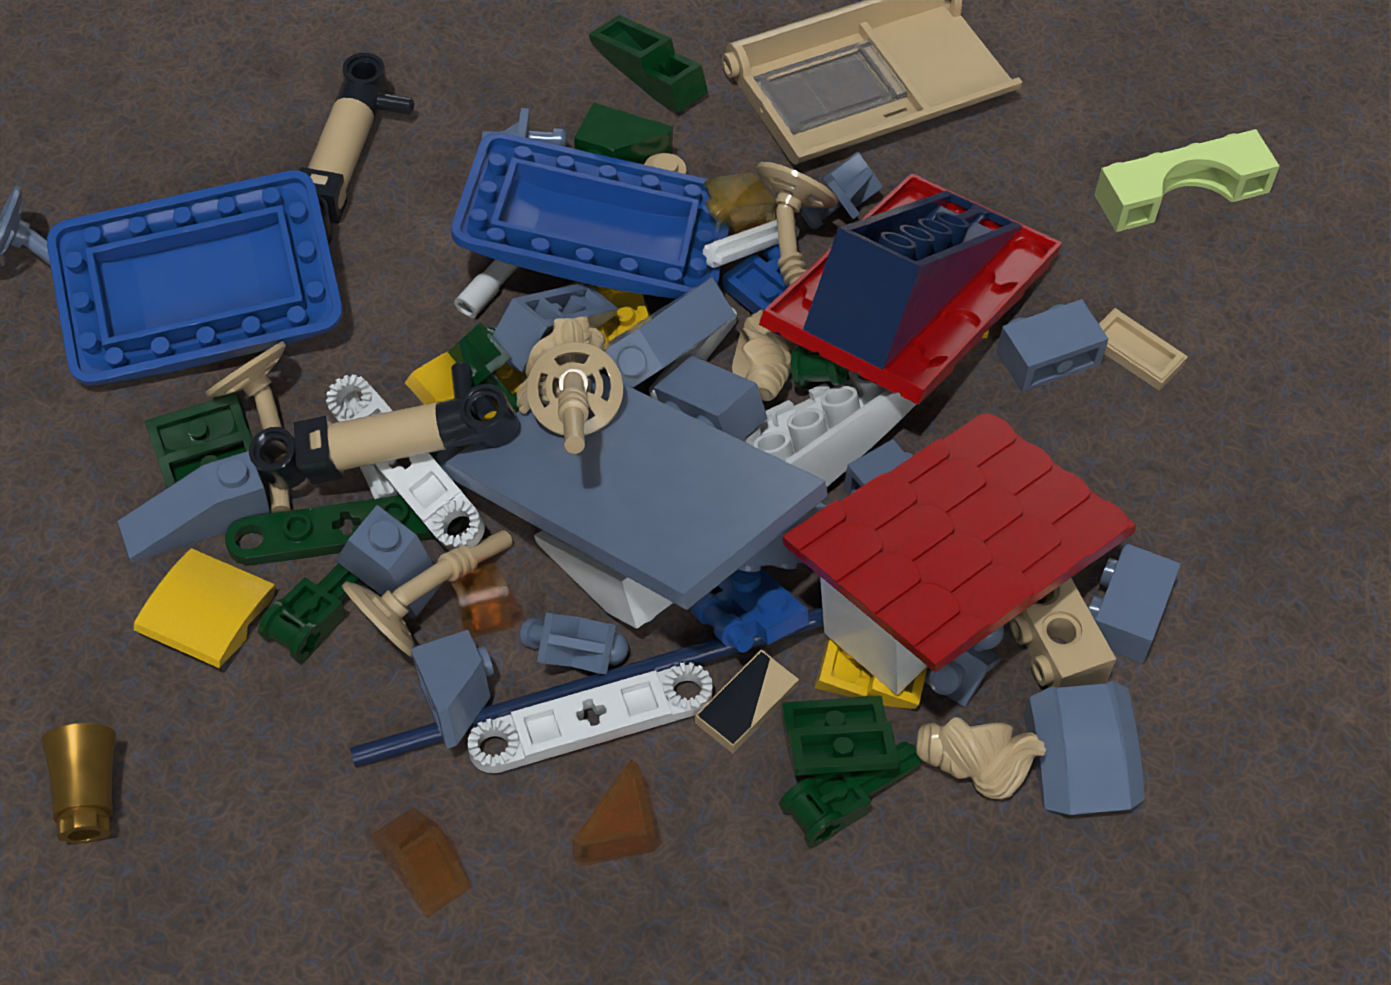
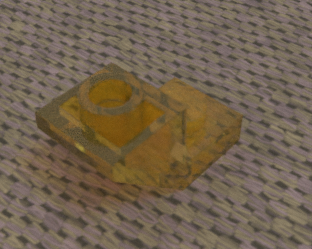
(739, 200)

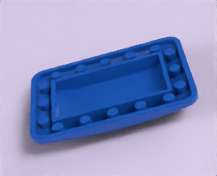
(587, 217)
(193, 278)

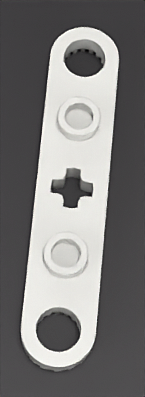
(423, 483)
(558, 725)

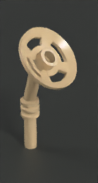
(793, 193)
(254, 381)
(569, 411)
(391, 607)

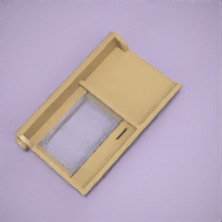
(863, 73)

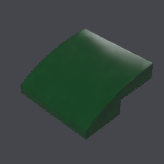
(198, 436)
(838, 735)

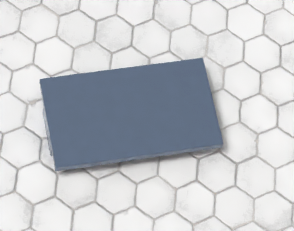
(646, 493)

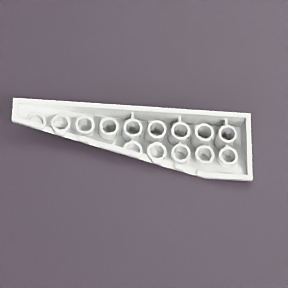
(813, 435)

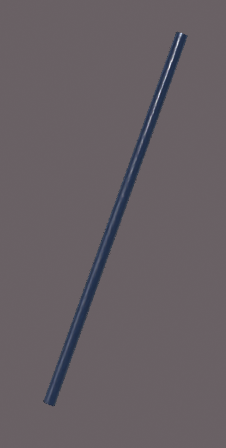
(430, 734)

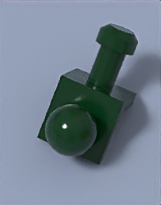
(485, 358)

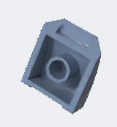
(1090, 748)

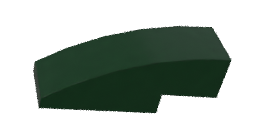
(651, 62)

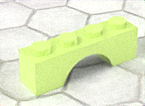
(1232, 166)

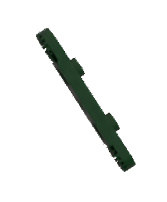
(317, 531)

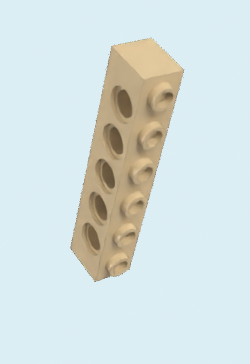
(1064, 615)

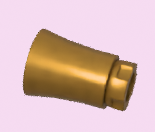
(81, 780)

